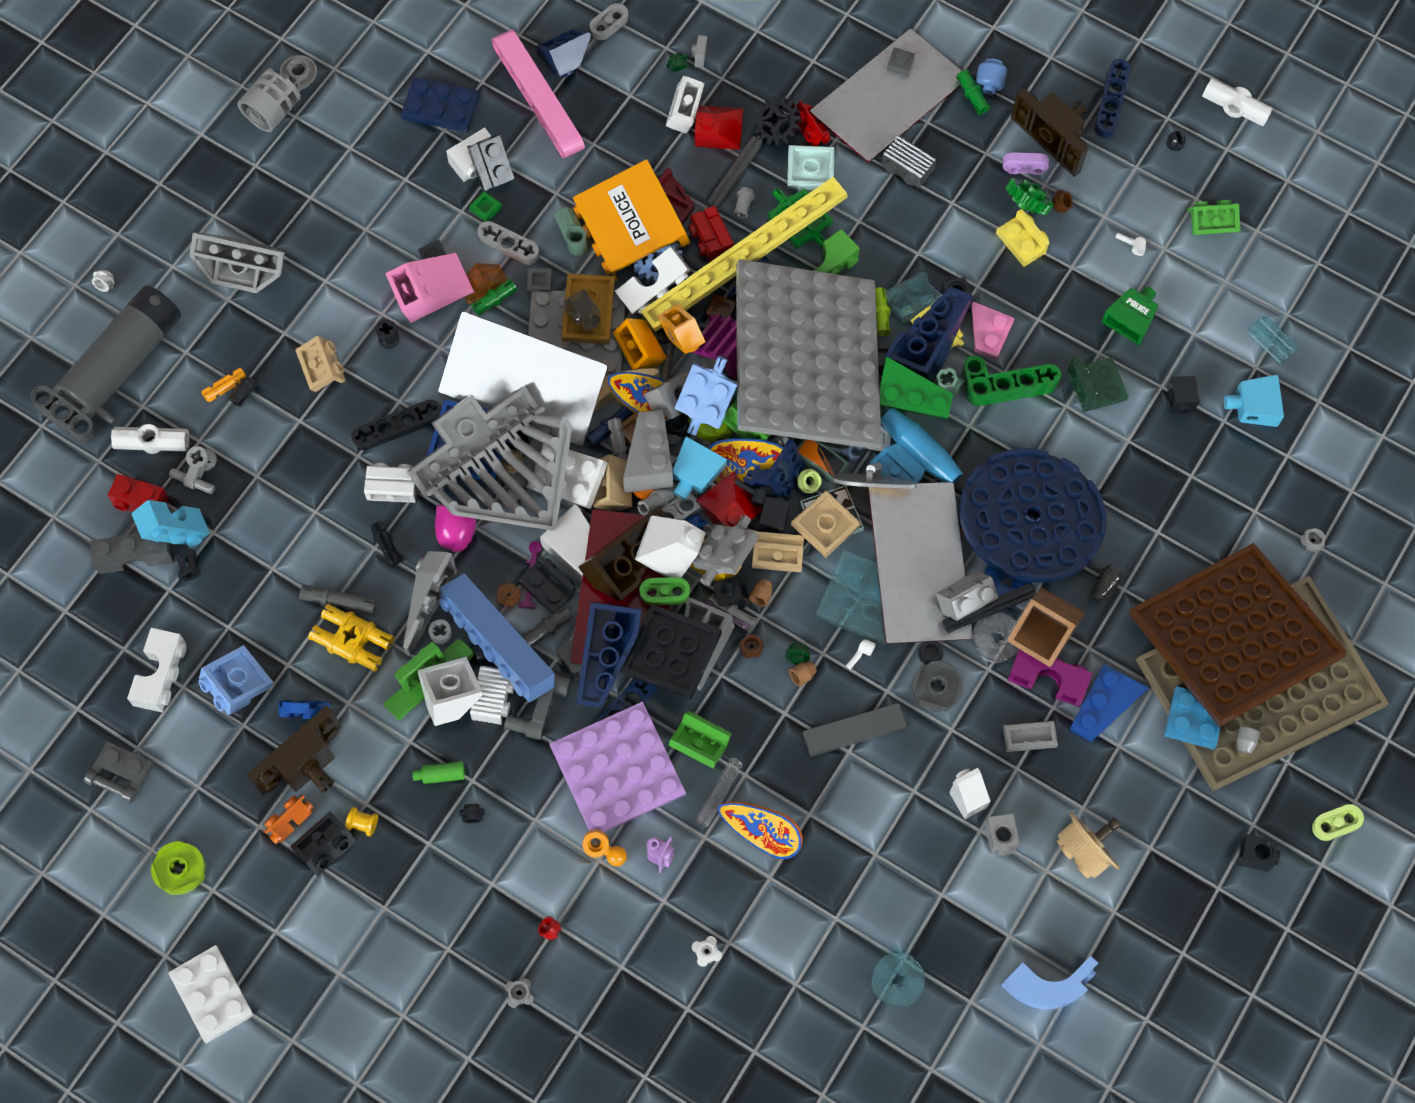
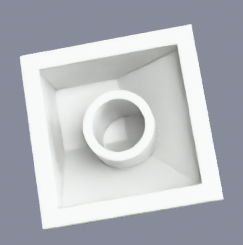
(669, 546)
(449, 690)

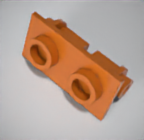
(279, 824)

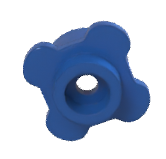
(697, 521)

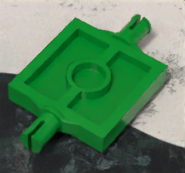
(810, 232)

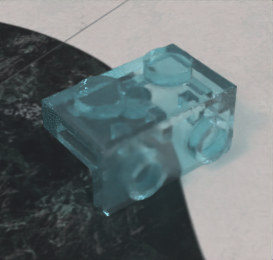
(911, 296)

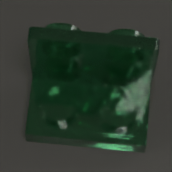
(1096, 383)

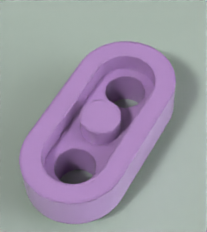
(1025, 163)

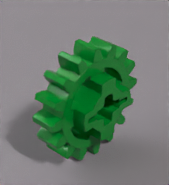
(1029, 196)

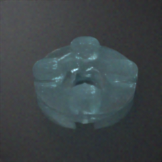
(892, 993)

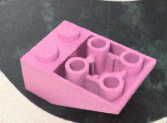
(429, 285)

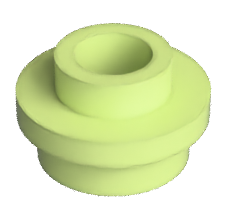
(815, 481)

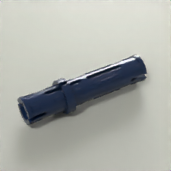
(602, 431)

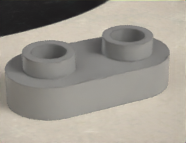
(607, 22)

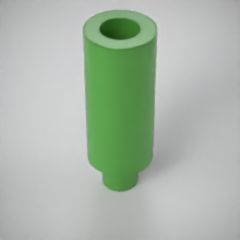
(440, 772)

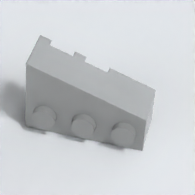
(649, 455)
(714, 617)

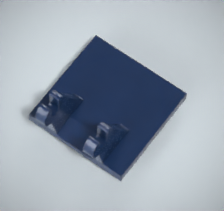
(782, 475)

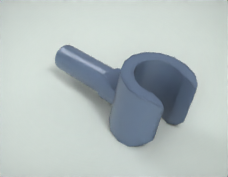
(848, 453)

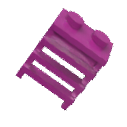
(727, 347)

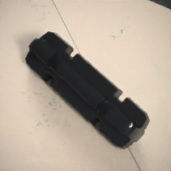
(385, 543)

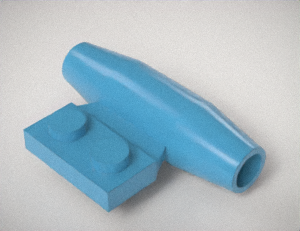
(914, 452)

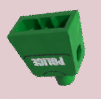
(1132, 314)

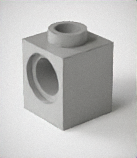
(1002, 823)

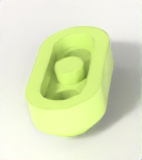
(1336, 823)

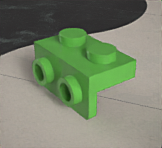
(700, 739)

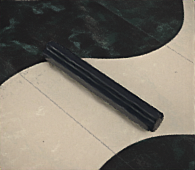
(1002, 603)

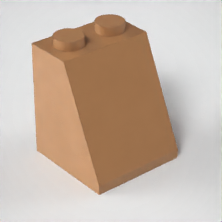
(1045, 626)

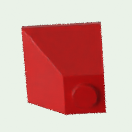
(718, 127)
(727, 502)

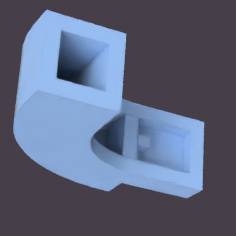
(1043, 994)

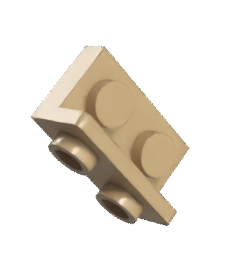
(320, 363)

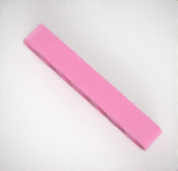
(538, 94)

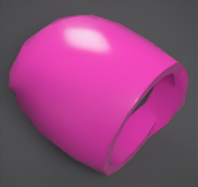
(452, 530)

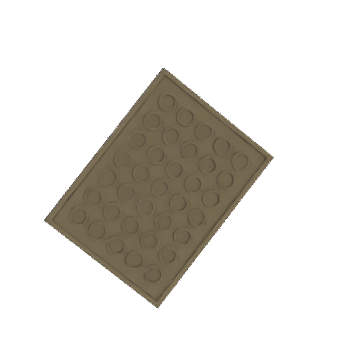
(1288, 720)

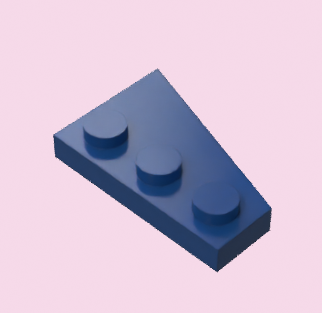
(1105, 702)

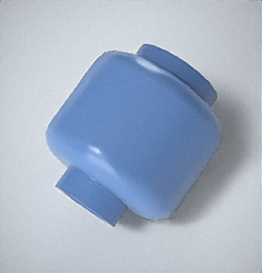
(991, 76)

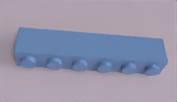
(496, 638)

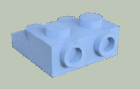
(234, 680)

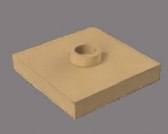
(826, 524)

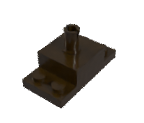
(1053, 127)
(300, 757)

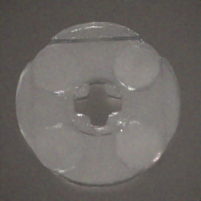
(984, 642)

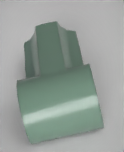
(571, 231)
(950, 381)

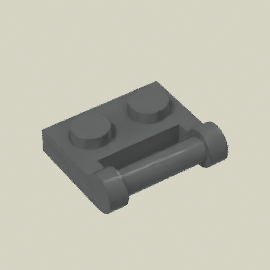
(122, 764)

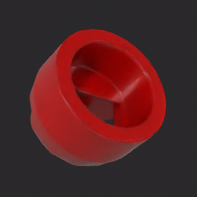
(549, 928)

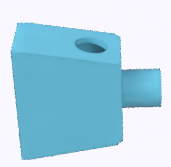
(1257, 401)
(696, 468)

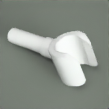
(1138, 244)
(865, 647)

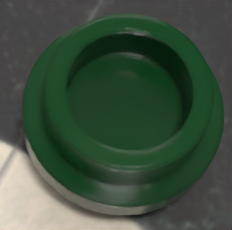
(797, 653)

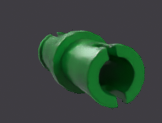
(973, 92)
(494, 297)

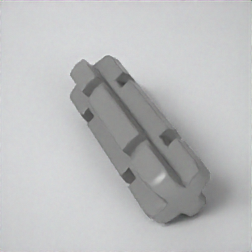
(617, 438)

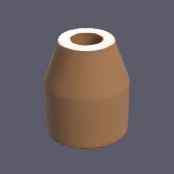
(761, 593)
(802, 673)

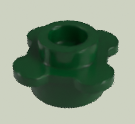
(677, 62)

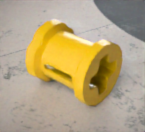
(361, 821)

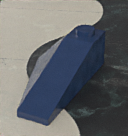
(929, 339)
(607, 644)

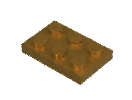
(602, 293)

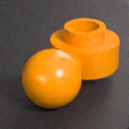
(615, 855)

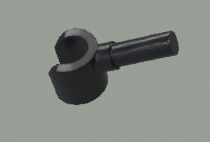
(758, 495)

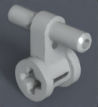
(197, 467)

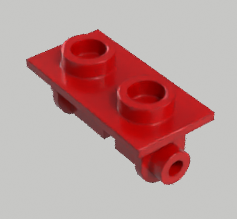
(810, 129)

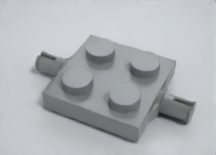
(725, 549)

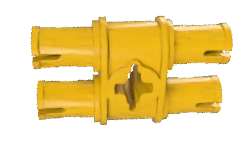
(354, 648)

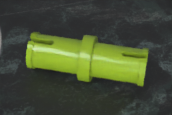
(882, 312)

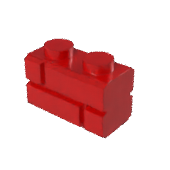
(710, 233)

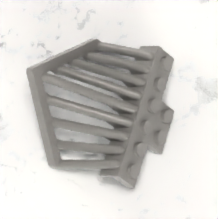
(471, 436)

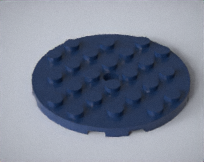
(1027, 549)

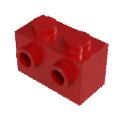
(129, 493)

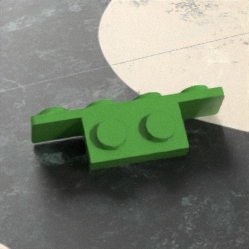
(411, 692)

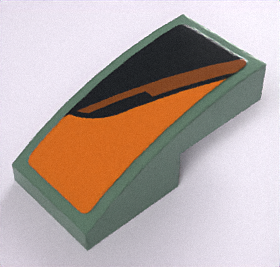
(821, 458)

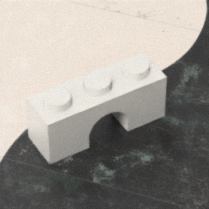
(671, 270)
(154, 690)

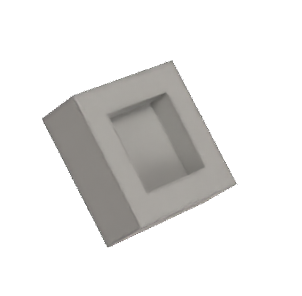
(699, 51)

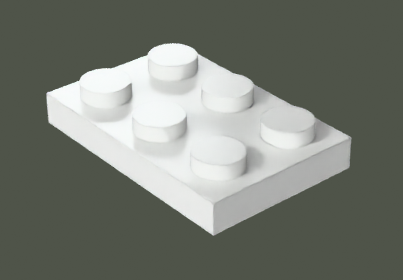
(581, 477)
(211, 994)

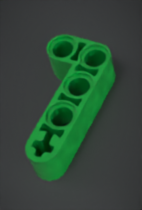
(1042, 381)

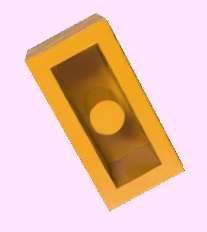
(681, 329)
(639, 344)

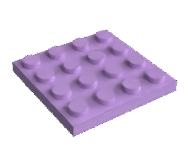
(617, 769)

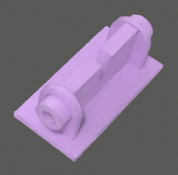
(660, 852)

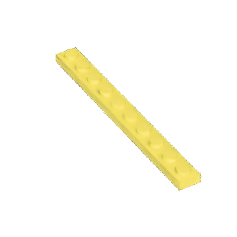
(750, 248)

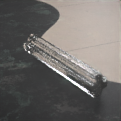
(719, 792)

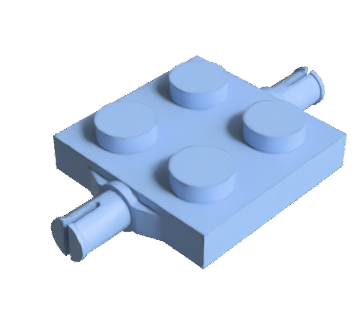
(706, 395)

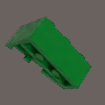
(912, 393)

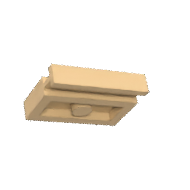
(778, 552)

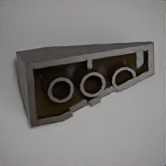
(614, 566)

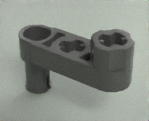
(536, 725)

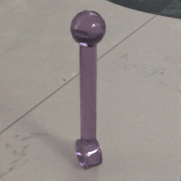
(743, 624)

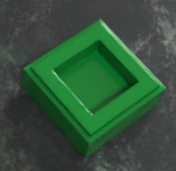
(485, 207)

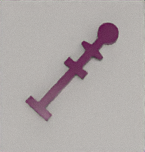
(534, 548)

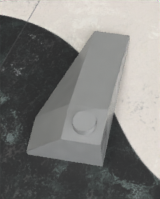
(431, 574)

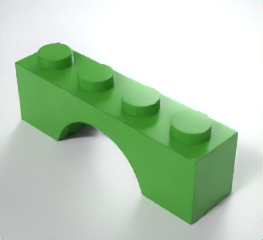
(838, 253)

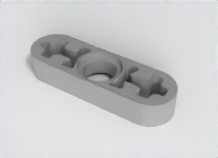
(503, 234)

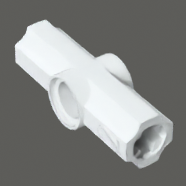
(1237, 102)
(135, 439)

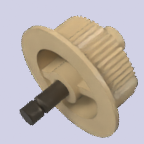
(1087, 846)

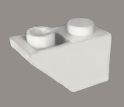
(969, 792)

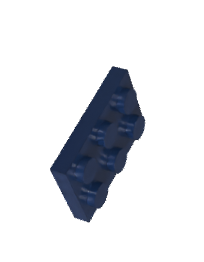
(440, 104)

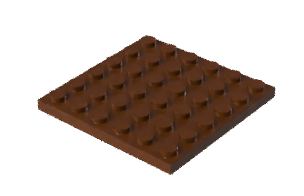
(1237, 634)

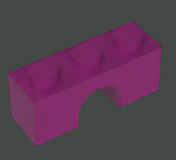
(1071, 679)

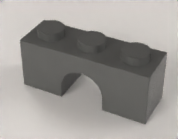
(113, 552)

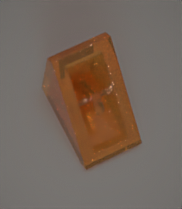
(482, 278)

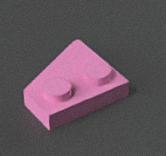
(989, 330)

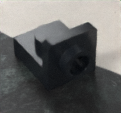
(732, 591)

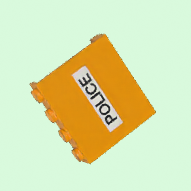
(628, 217)

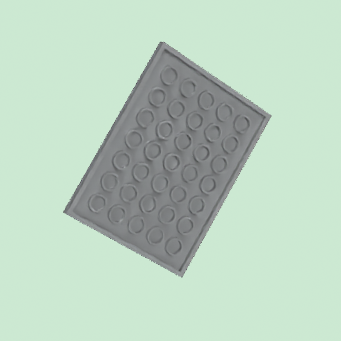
(807, 355)

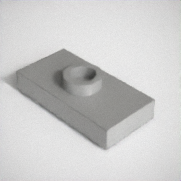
(1030, 736)

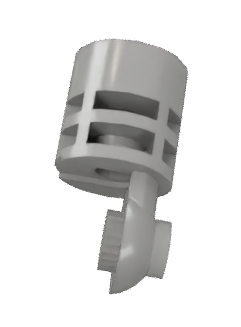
(276, 93)

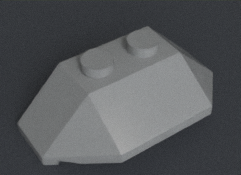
(236, 261)

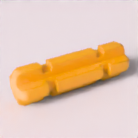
(223, 385)

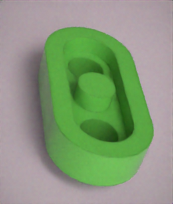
(664, 588)

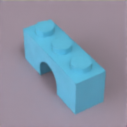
(182, 527)

